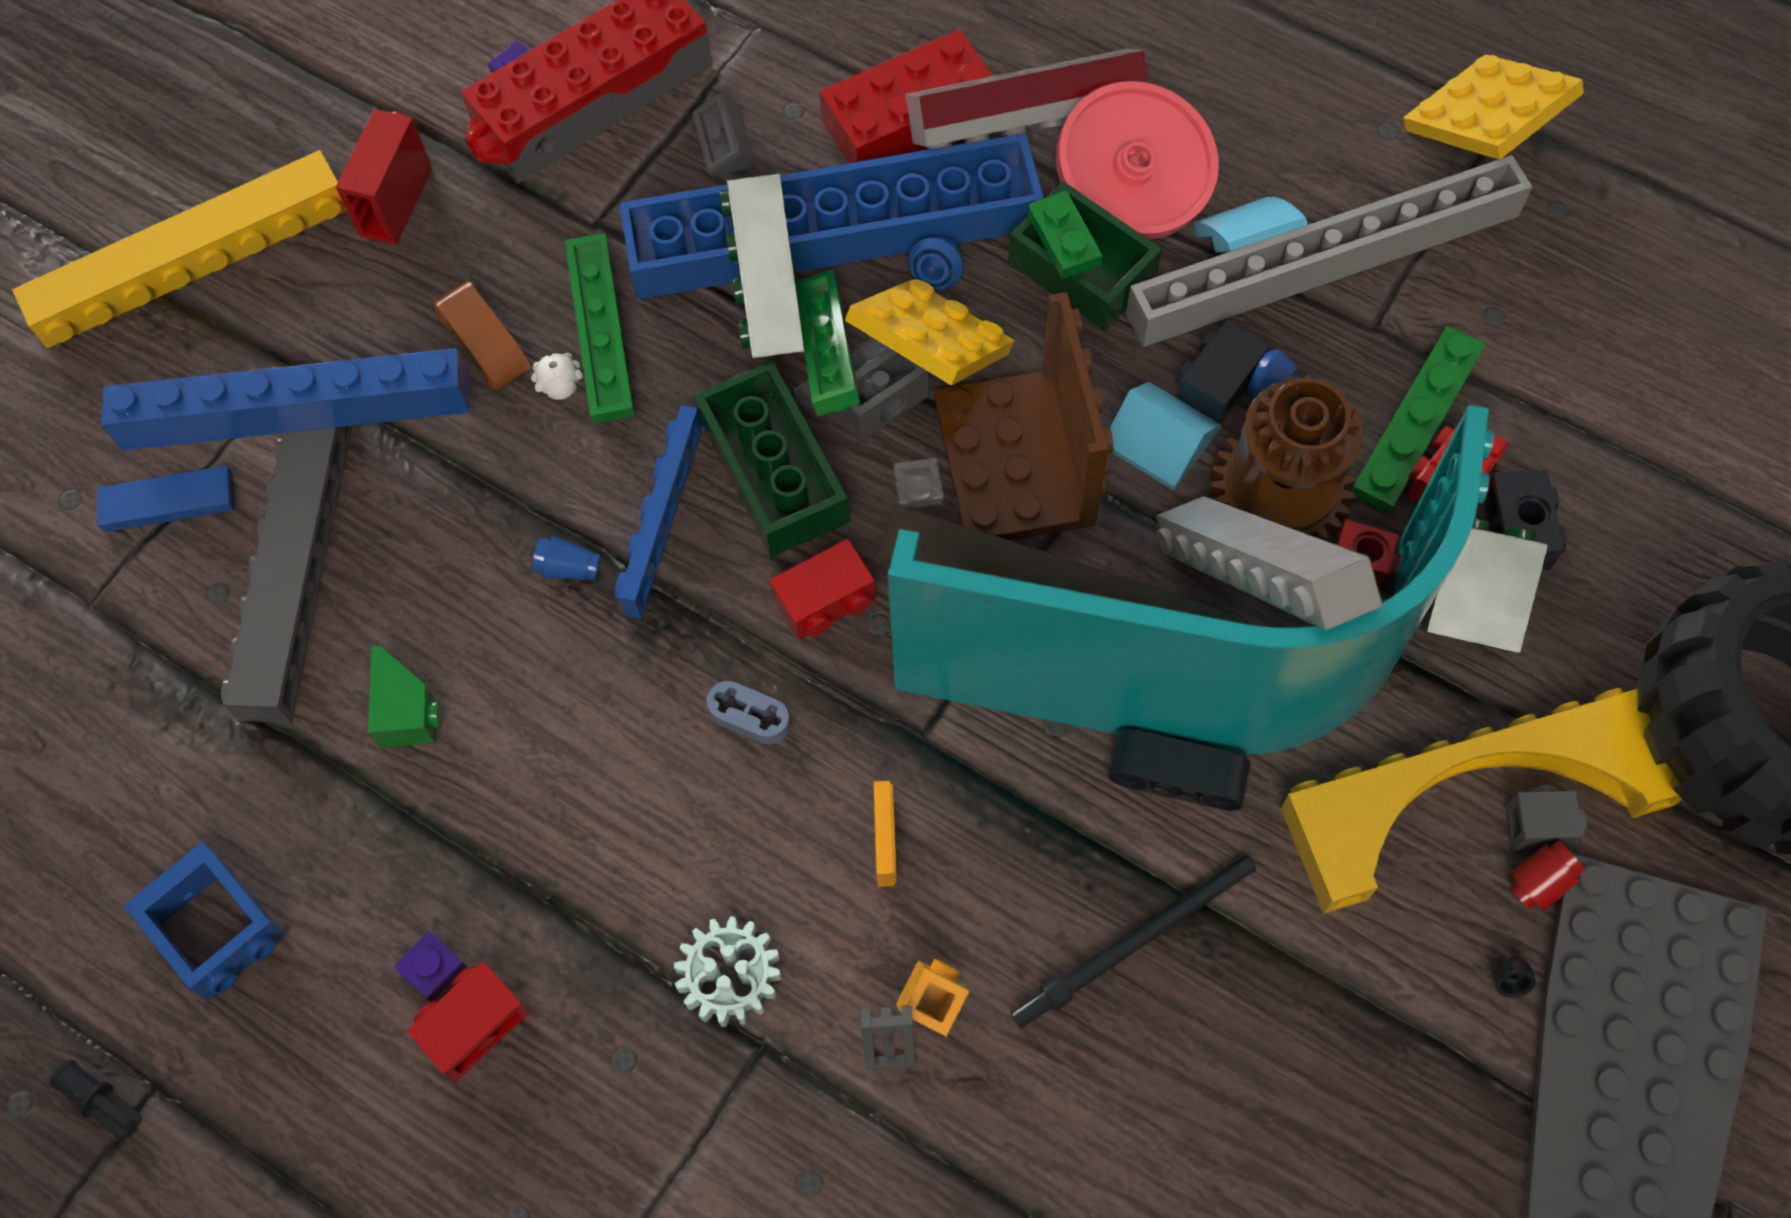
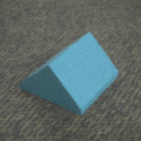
(1161, 434)

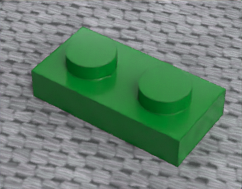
(1064, 234)

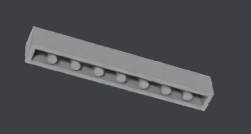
(1270, 561)

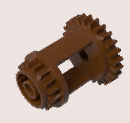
(1305, 459)

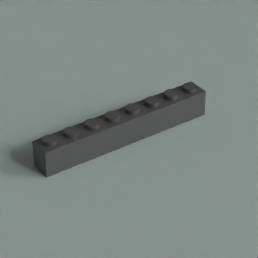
(285, 576)

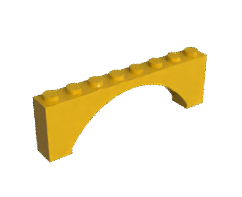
(1347, 819)

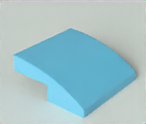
(1250, 223)

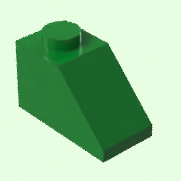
(400, 704)

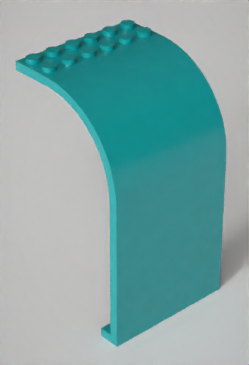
(1168, 670)

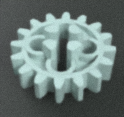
(700, 969)

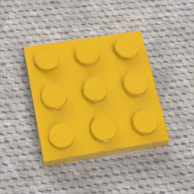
(1493, 106)
(930, 330)

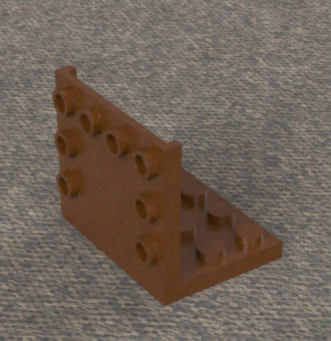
(1030, 445)

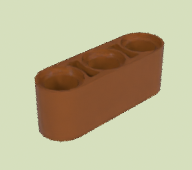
(481, 335)

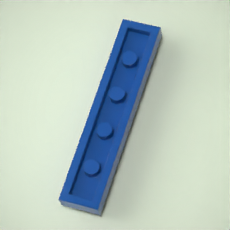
(659, 512)

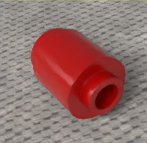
(1546, 875)

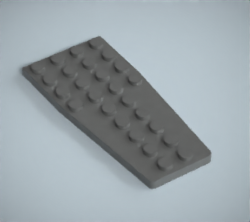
(1640, 1047)

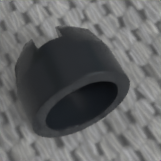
(1515, 986)

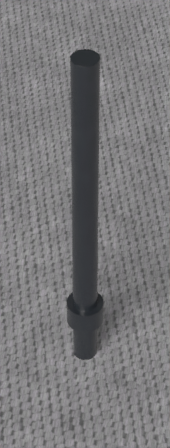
(1058, 991)

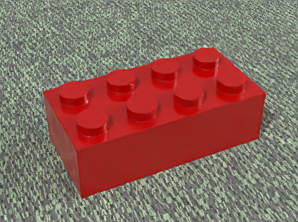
(870, 109)

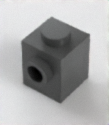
(1543, 818)

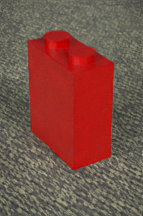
(384, 176)

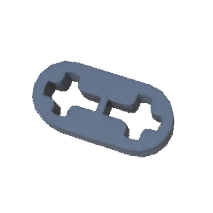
(752, 703)

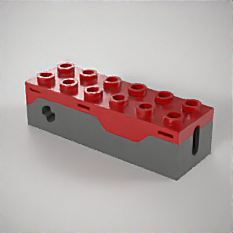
(583, 82)

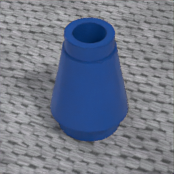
(564, 560)

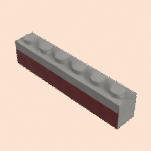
(1015, 98)

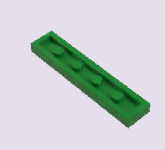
(599, 328)
(826, 343)
(1417, 419)

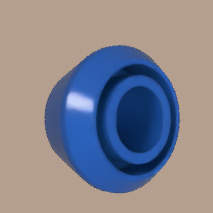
(936, 262)
(1273, 368)

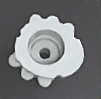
(558, 381)

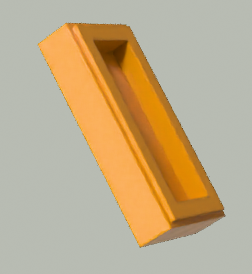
(885, 834)

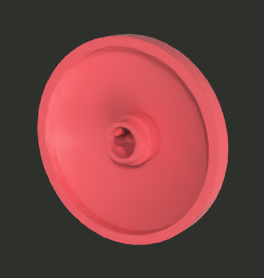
(1139, 156)

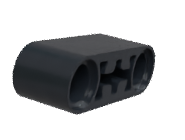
(1179, 770)

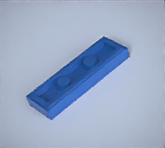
(165, 499)

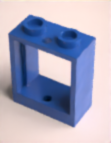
(176, 889)

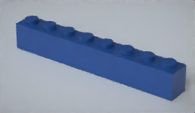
(286, 399)

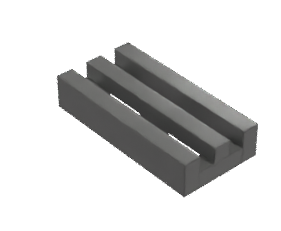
(887, 1024)

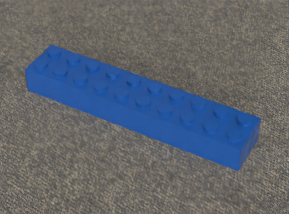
(839, 213)

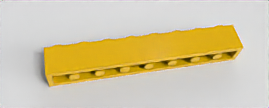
(179, 250)

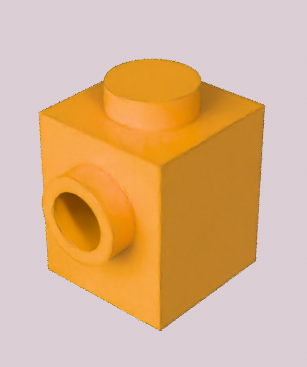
(934, 995)

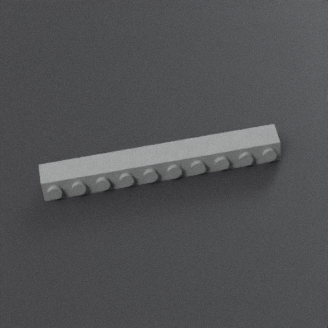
(1326, 250)

